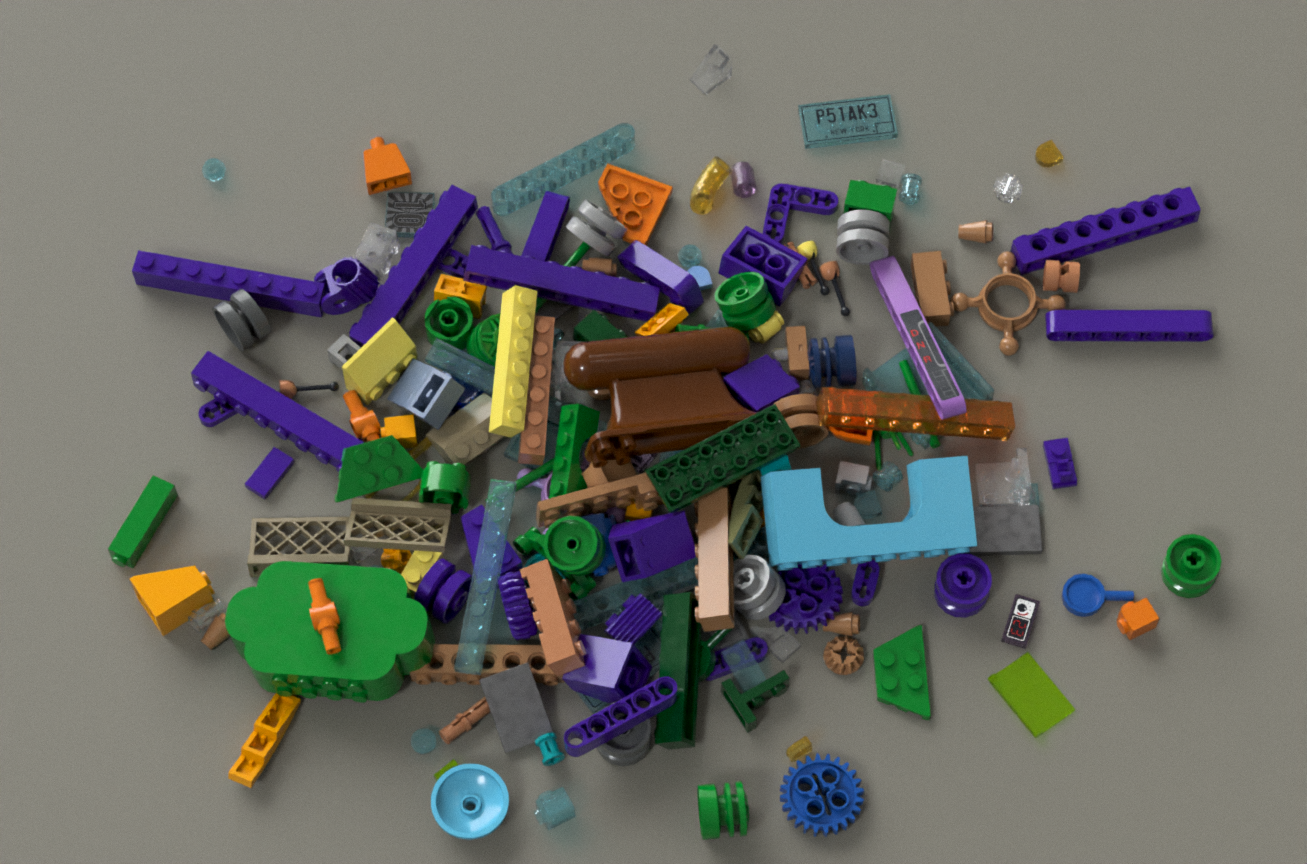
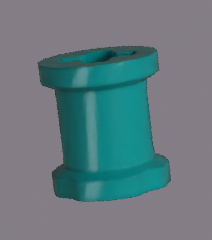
(548, 741)

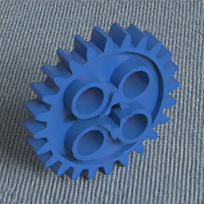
(843, 788)

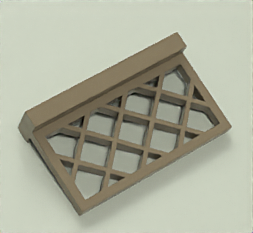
(394, 515)
(259, 563)

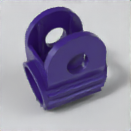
(355, 285)

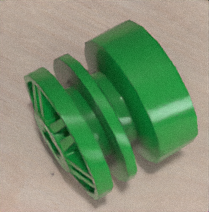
(484, 339)
(722, 810)

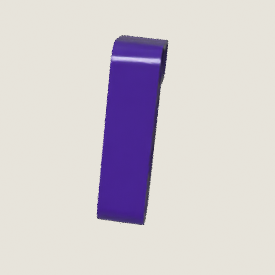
(661, 272)

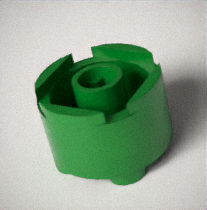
(449, 321)
(445, 485)

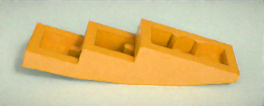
(264, 739)

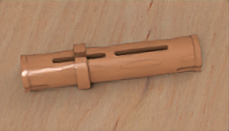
(464, 721)

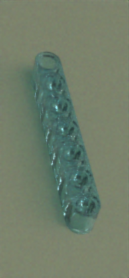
(557, 178)

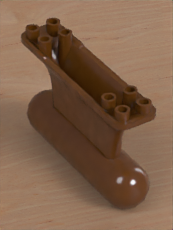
(661, 389)

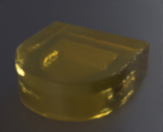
(1048, 154)
(799, 749)

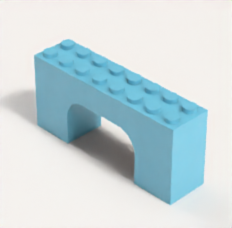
(805, 534)

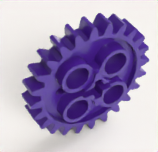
(803, 596)

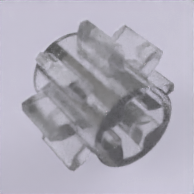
(1008, 188)

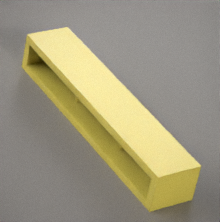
(513, 361)

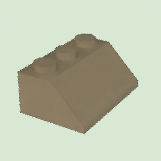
(466, 433)

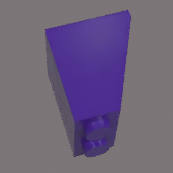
(761, 384)
(610, 669)

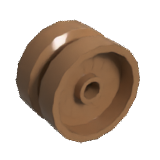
(802, 418)

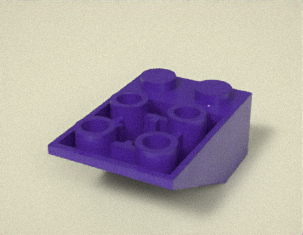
(651, 545)

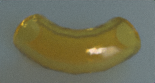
(708, 184)

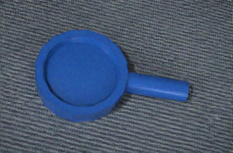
(1085, 595)

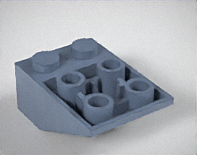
(426, 393)

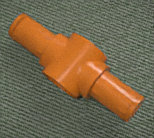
(362, 420)
(324, 616)

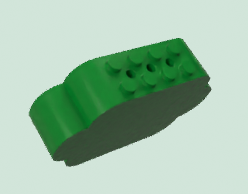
(379, 632)

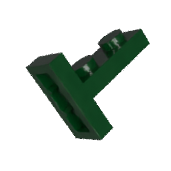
(753, 698)

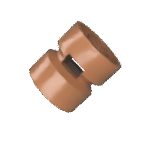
(1061, 276)

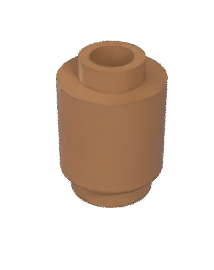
(600, 265)

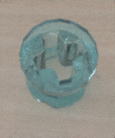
(914, 185)

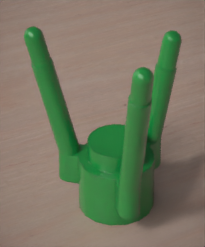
(886, 435)

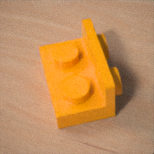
(664, 321)

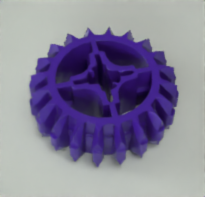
(517, 605)

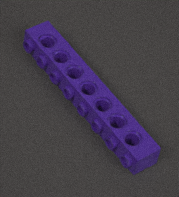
(1097, 239)

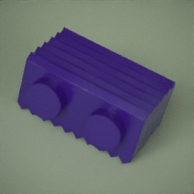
(633, 620)

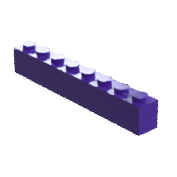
(416, 264)
(222, 281)
(562, 283)
(272, 409)

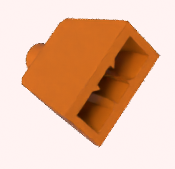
(385, 167)

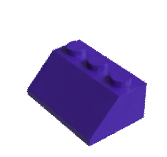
(762, 255)

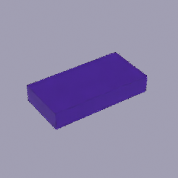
(269, 473)

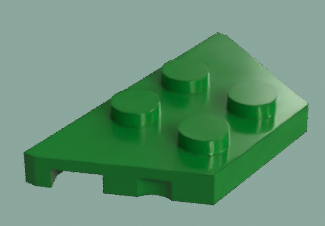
(375, 467)
(902, 673)

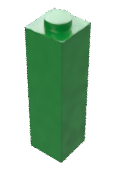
(142, 522)

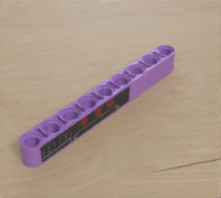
(918, 338)

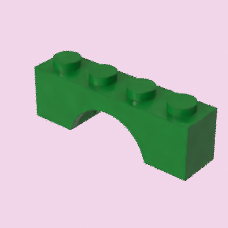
(575, 426)

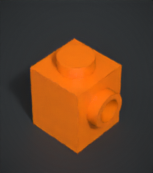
(1137, 618)

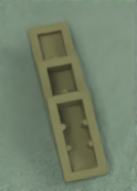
(745, 514)

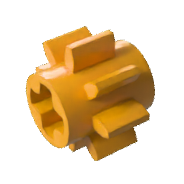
(395, 559)

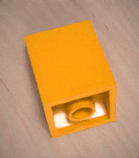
(172, 595)

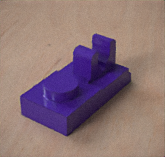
(1060, 463)

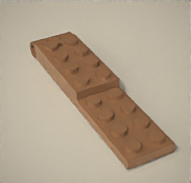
(600, 499)

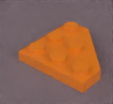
(634, 201)

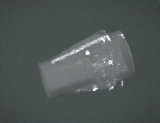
(203, 616)

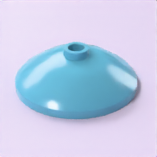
(466, 786)

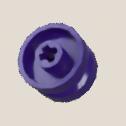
(962, 585)
(444, 590)

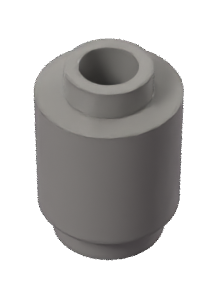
(847, 515)

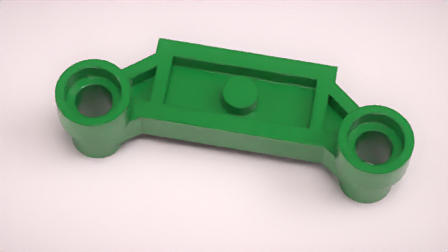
(534, 540)

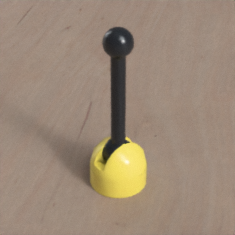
(809, 250)

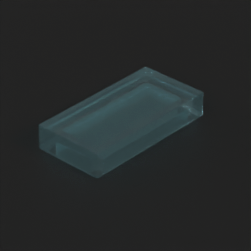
(743, 665)

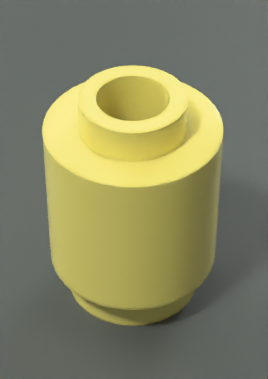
(768, 329)

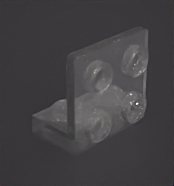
(1004, 482)

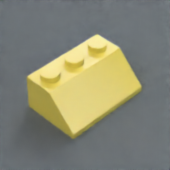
(379, 362)

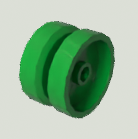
(745, 301)
(561, 548)
(1191, 566)

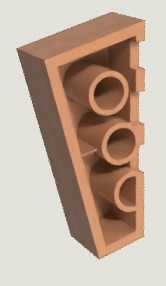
(554, 617)

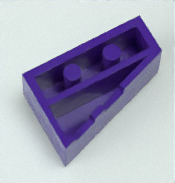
(472, 527)

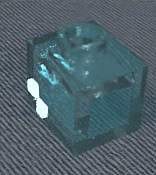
(554, 808)

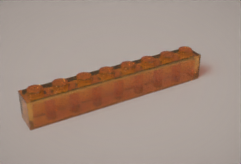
(912, 414)

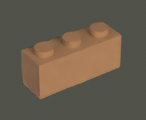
(931, 288)

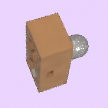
(794, 353)

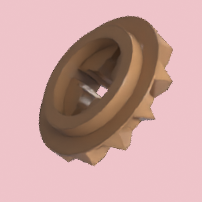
(834, 660)

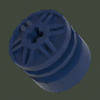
(832, 361)

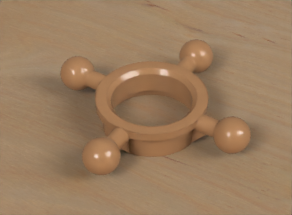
(1008, 344)

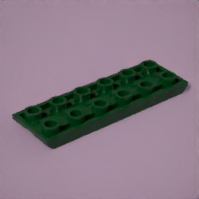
(722, 459)

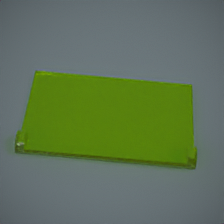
(1031, 695)

